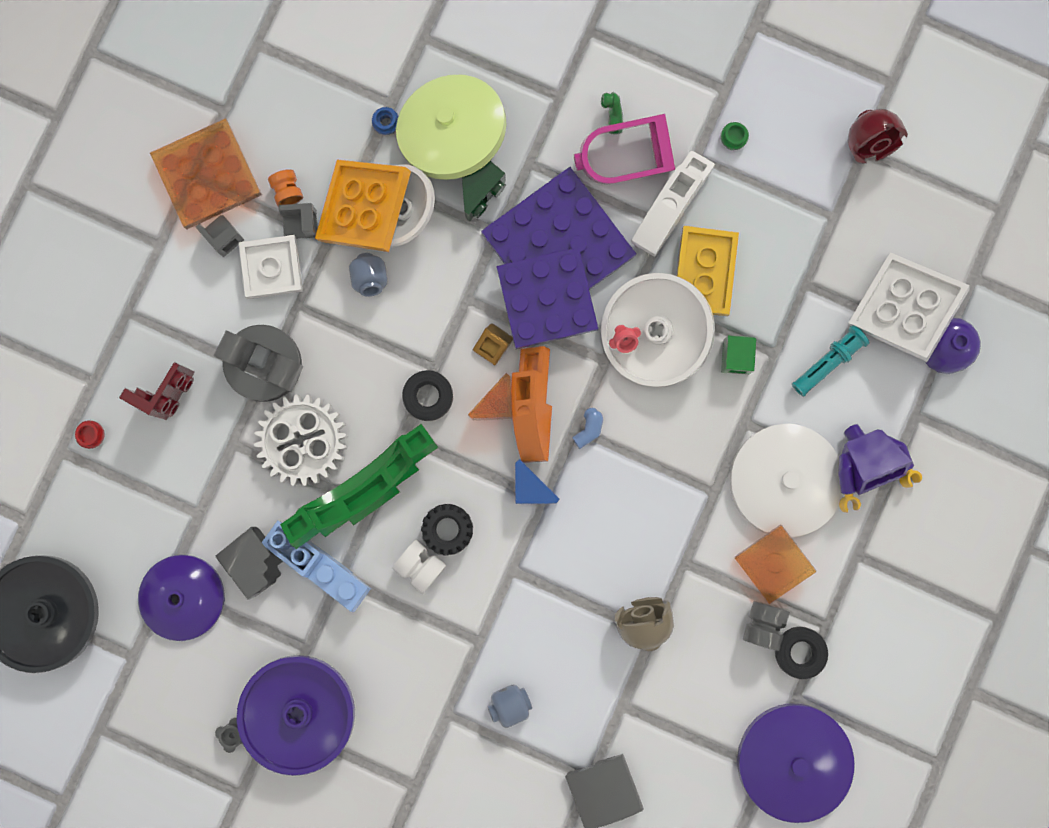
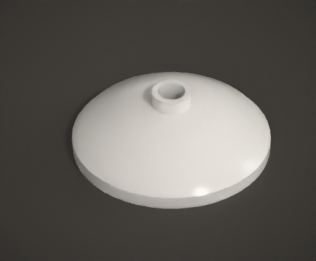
(418, 203)

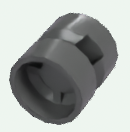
(766, 626)

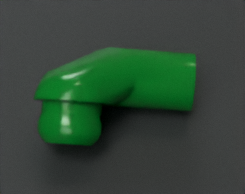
(613, 102)

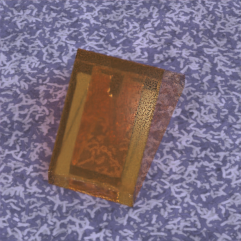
(496, 403)

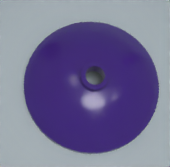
(199, 594)

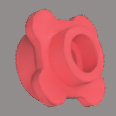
(625, 339)

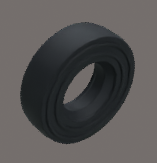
(432, 412)
(819, 653)

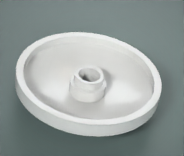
(673, 325)
(786, 479)

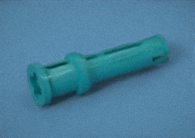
(839, 353)

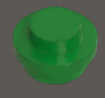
(734, 136)

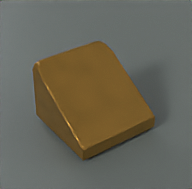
(493, 343)

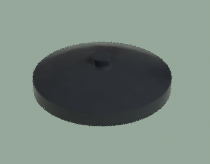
(45, 613)

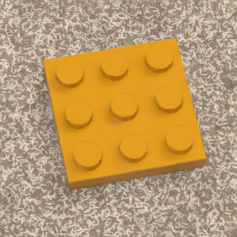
(363, 205)

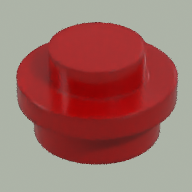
(89, 434)

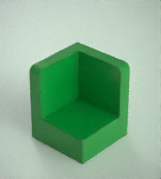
(738, 355)

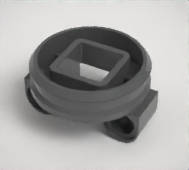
(237, 350)

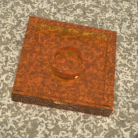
(775, 564)

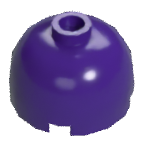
(956, 348)

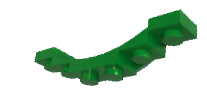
(363, 491)

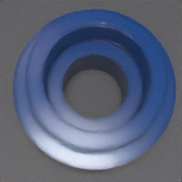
(379, 115)

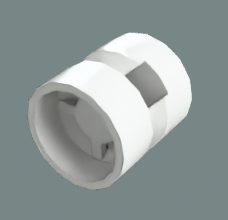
(419, 566)

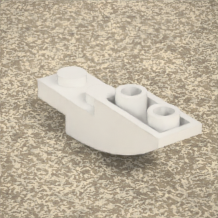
(672, 203)

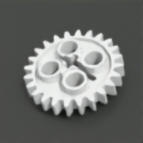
(293, 416)

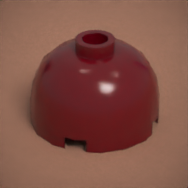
(875, 134)

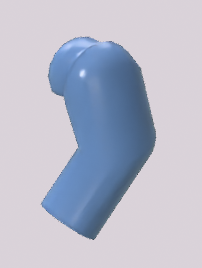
(592, 428)

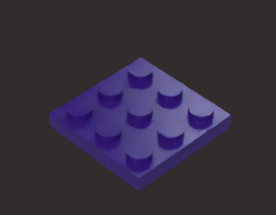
(547, 298)

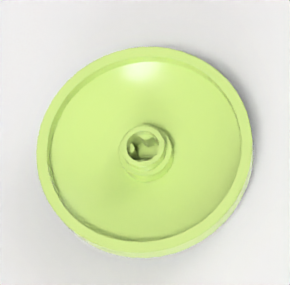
(451, 126)

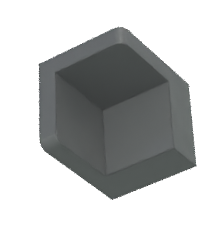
(299, 220)
(221, 235)

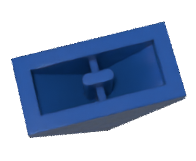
(530, 488)

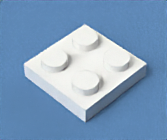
(270, 267)

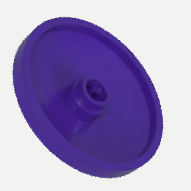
(295, 715)
(795, 763)

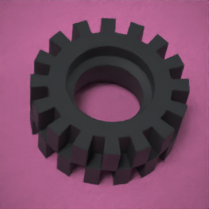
(430, 535)

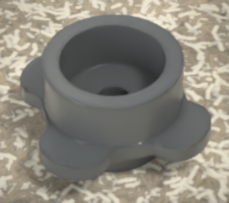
(223, 734)

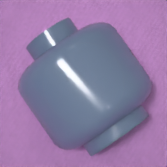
(368, 274)
(510, 706)

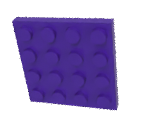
(560, 219)

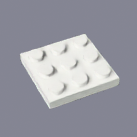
(909, 306)

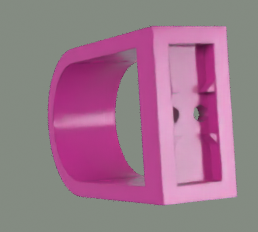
(660, 144)

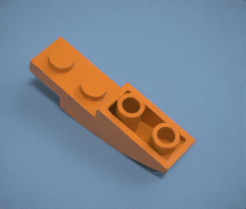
(529, 406)

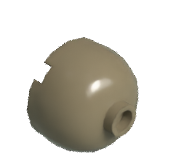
(646, 623)

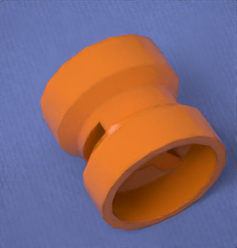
(285, 187)

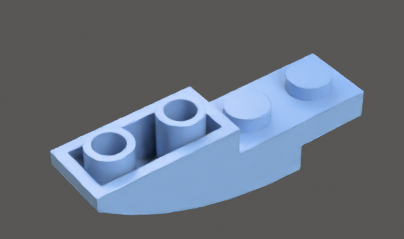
(318, 567)

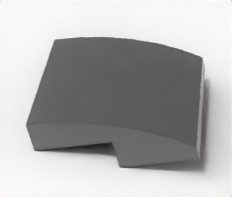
(604, 792)

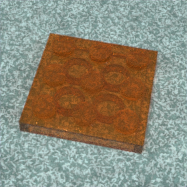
(205, 174)

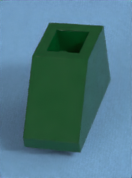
(480, 187)

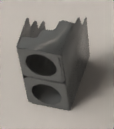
(250, 563)

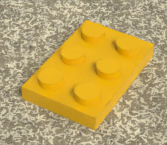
(708, 263)

